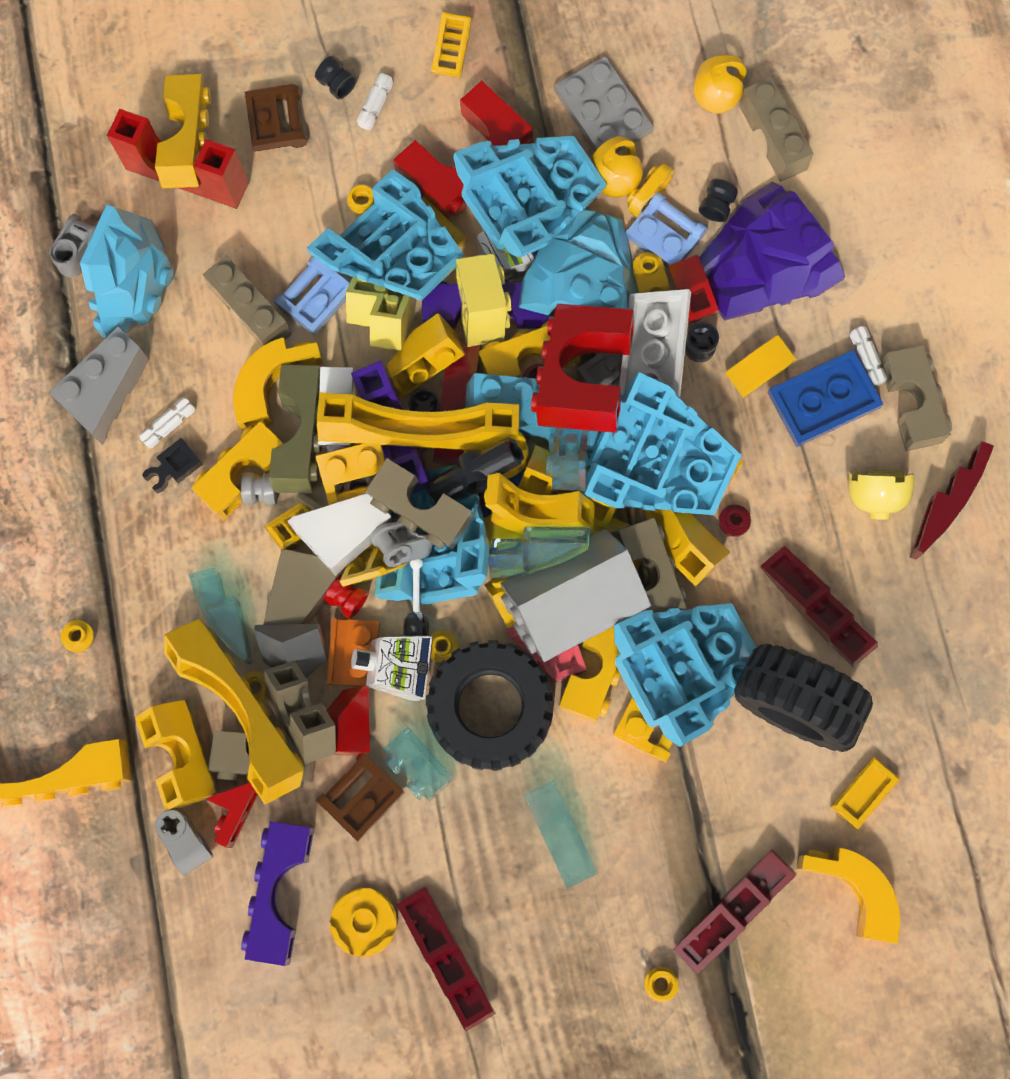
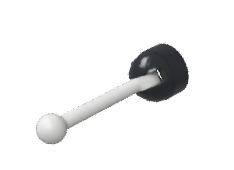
(416, 622)

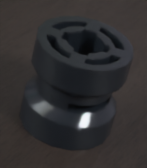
(333, 75)
(717, 203)
(705, 336)
(424, 401)

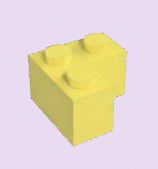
(482, 299)
(383, 310)

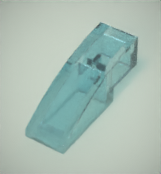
(537, 550)
(222, 612)
(560, 834)

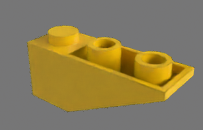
(424, 354)
(689, 544)

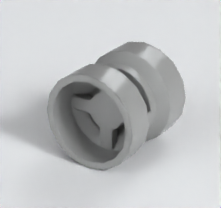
(257, 489)

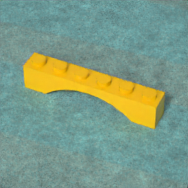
(359, 421)
(197, 657)
(93, 766)

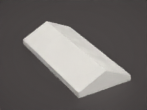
(658, 337)

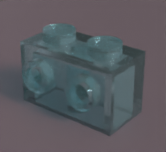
(569, 459)
(414, 759)

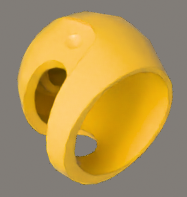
(715, 87)
(619, 172)

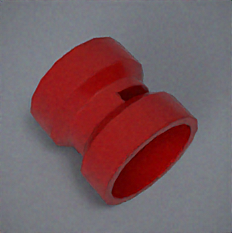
(346, 597)

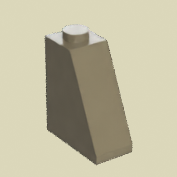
(298, 588)

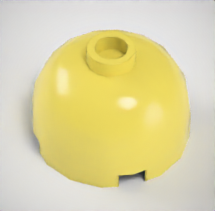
(881, 491)

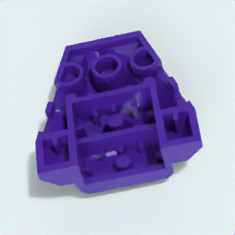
(769, 255)

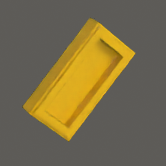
(865, 793)

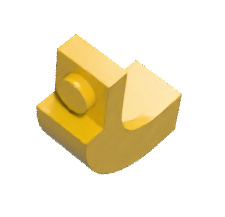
(261, 373)
(518, 509)
(876, 898)

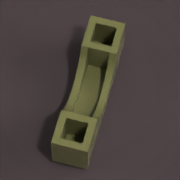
(294, 463)

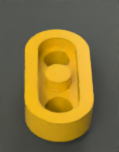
(657, 181)
(650, 280)

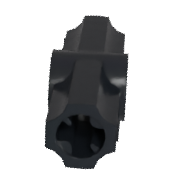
(473, 470)

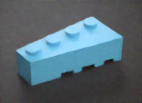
(512, 390)

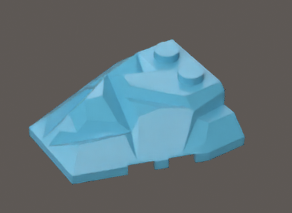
(527, 190)
(392, 242)
(582, 266)
(125, 270)
(660, 455)
(446, 571)
(682, 665)

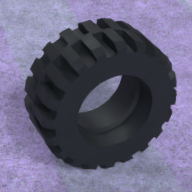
(483, 660)
(804, 697)

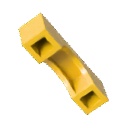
(185, 103)

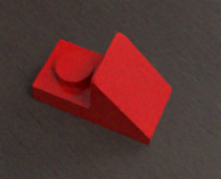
(239, 803)

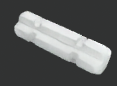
(375, 101)
(868, 355)
(166, 422)

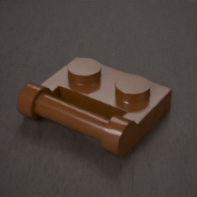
(265, 118)
(368, 804)

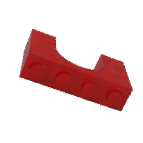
(216, 165)
(441, 183)
(572, 333)

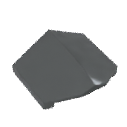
(292, 643)

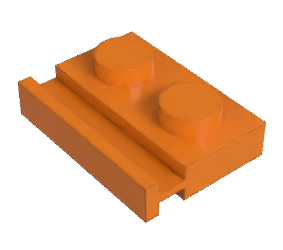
(345, 638)

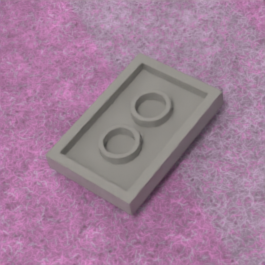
(602, 105)

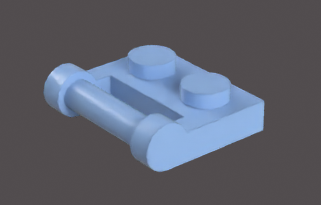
(658, 238)
(319, 302)

